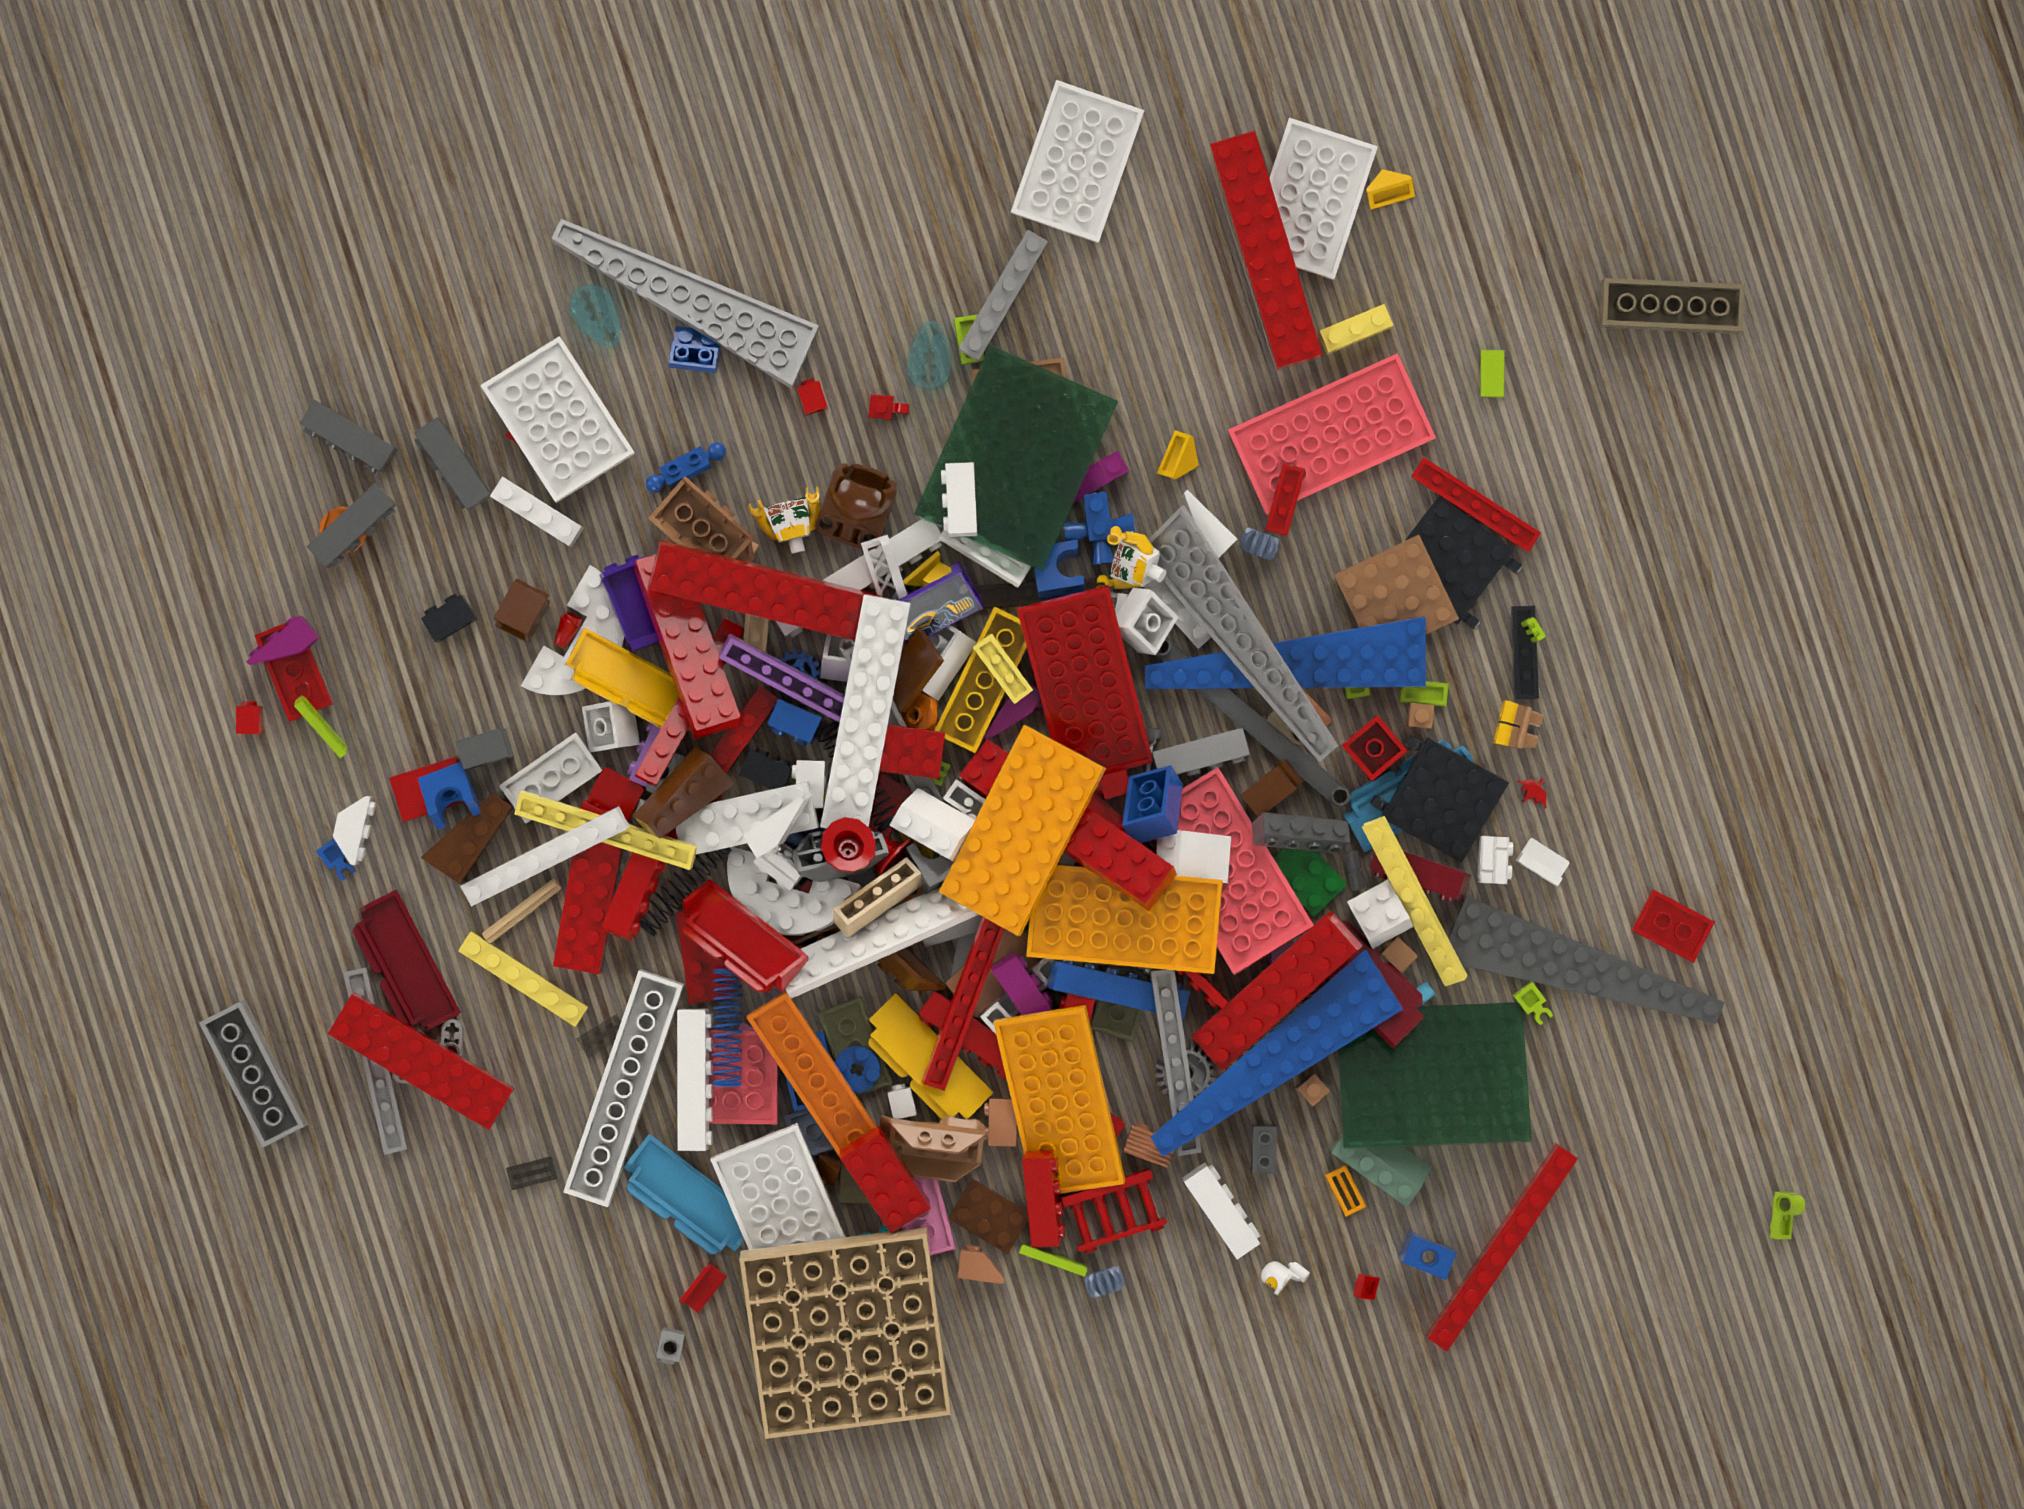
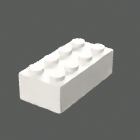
(1221, 1211)

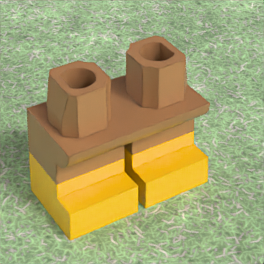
(1522, 717)

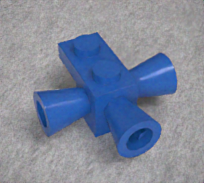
(1098, 527)

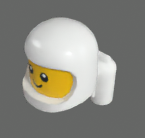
(1278, 1275)

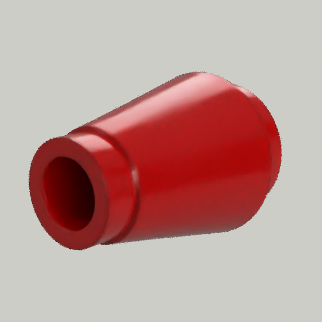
(567, 628)

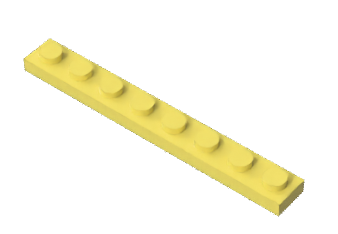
(631, 839)
(1414, 901)

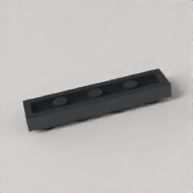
(1524, 655)

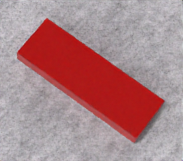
(1285, 499)

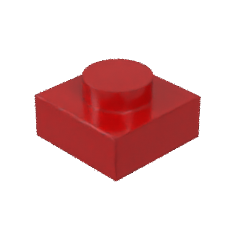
(1366, 1286)

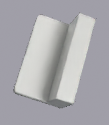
(1543, 861)

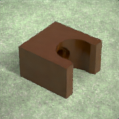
(1272, 787)

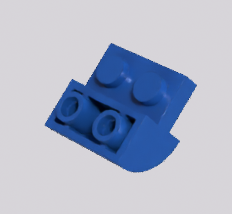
(693, 351)

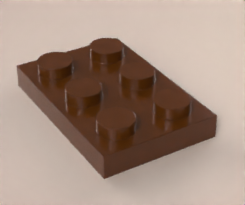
(989, 1215)

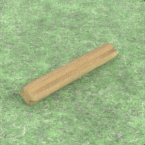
(521, 911)

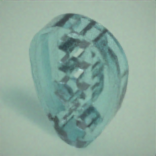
(584, 319)
(941, 361)

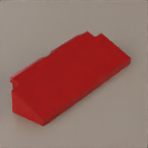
(741, 938)

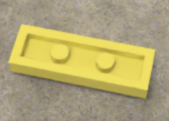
(1002, 668)

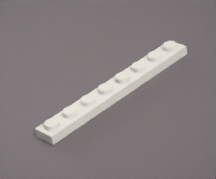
(545, 856)

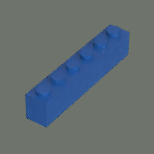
(1108, 985)

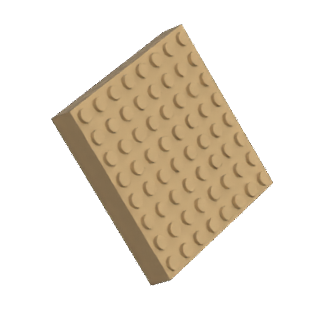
(845, 1332)

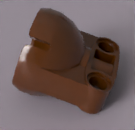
(856, 504)

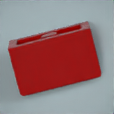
(703, 1287)

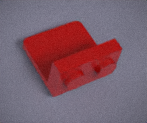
(613, 791)

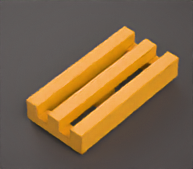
(1336, 1172)

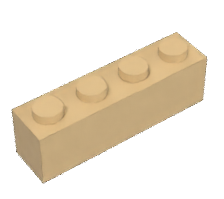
(877, 897)

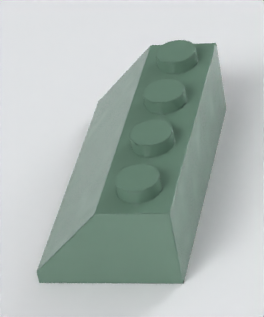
(1389, 1168)

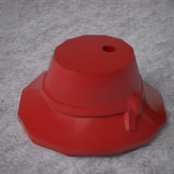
(848, 836)
(896, 851)

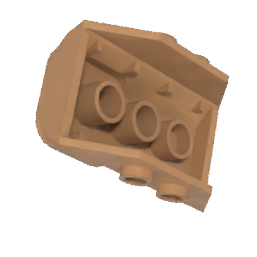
(699, 523)
(937, 1149)

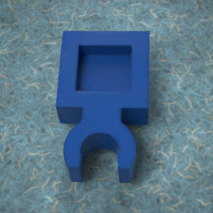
(334, 857)

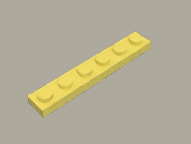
(523, 978)

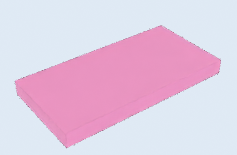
(935, 1219)

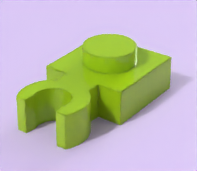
(1531, 1001)

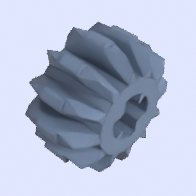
(1259, 543)
(1104, 1282)

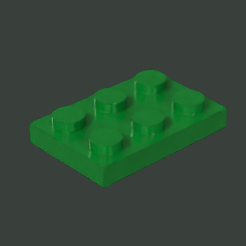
(1309, 878)

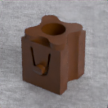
(522, 610)

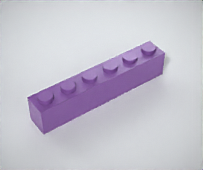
(782, 677)

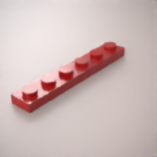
(1475, 504)

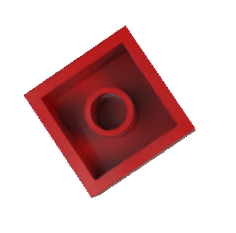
(1373, 748)

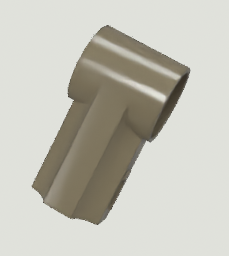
(1278, 723)

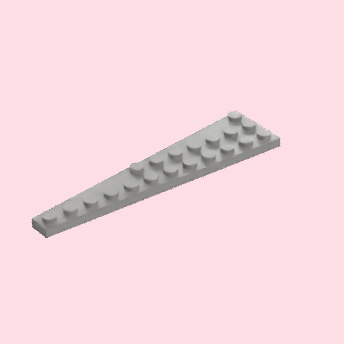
(737, 322)
(1217, 604)

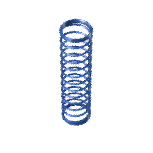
(727, 1082)

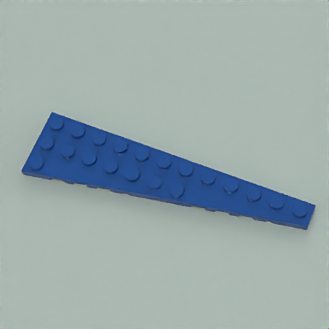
(1357, 657)
(1326, 1022)

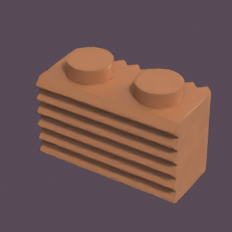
(1141, 1145)

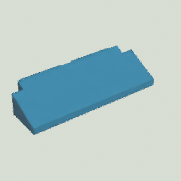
(1383, 787)
(680, 1191)

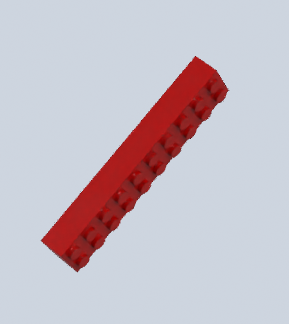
(1265, 250)
(756, 590)
(1094, 842)

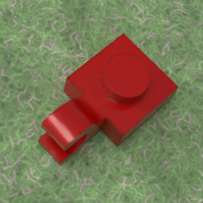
(883, 407)

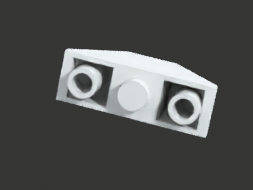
(353, 827)

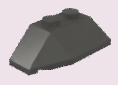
(813, 865)

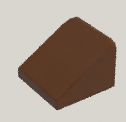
(828, 1168)

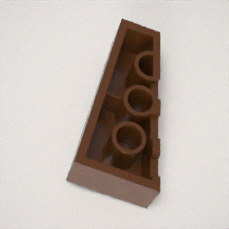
(683, 793)
(466, 842)

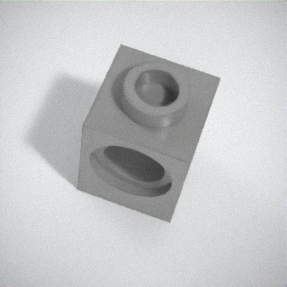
(675, 1336)

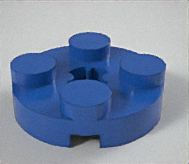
(863, 1057)

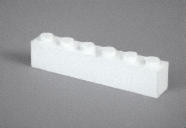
(693, 1079)

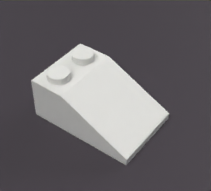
(1213, 530)
(773, 831)
(1197, 854)

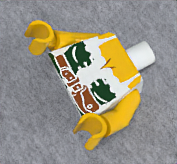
(789, 519)
(1133, 561)

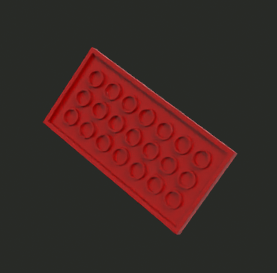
(1086, 678)

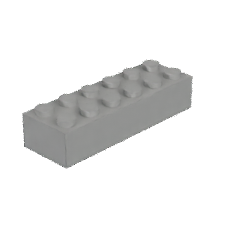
(253, 1073)

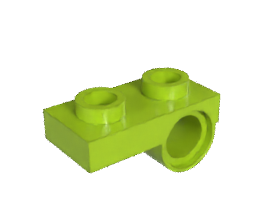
(1783, 1213)

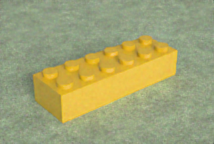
(977, 690)

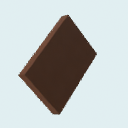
(916, 667)

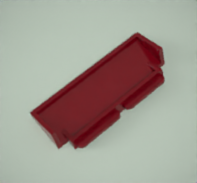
(407, 968)
(1402, 1023)

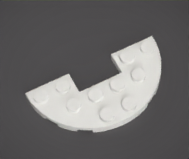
(549, 672)
(785, 910)

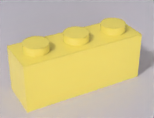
(1355, 329)

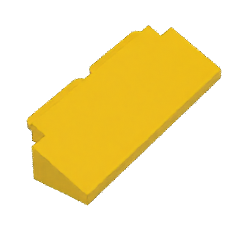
(622, 677)
(907, 1047)

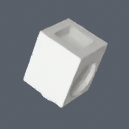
(901, 1101)

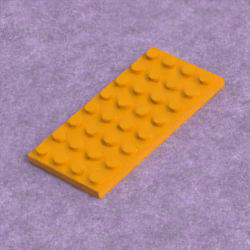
(1022, 830)
(1095, 923)
(1061, 1095)

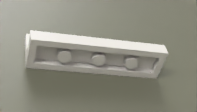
(890, 563)
(999, 564)

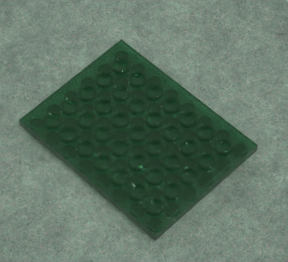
(1029, 452)
(1443, 1084)

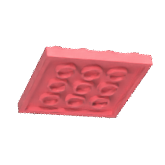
(759, 1095)

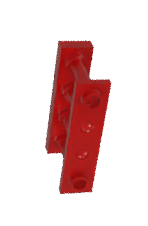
(1097, 1195)

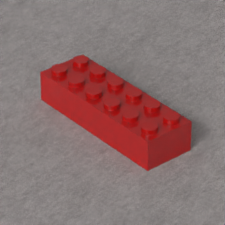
(586, 902)

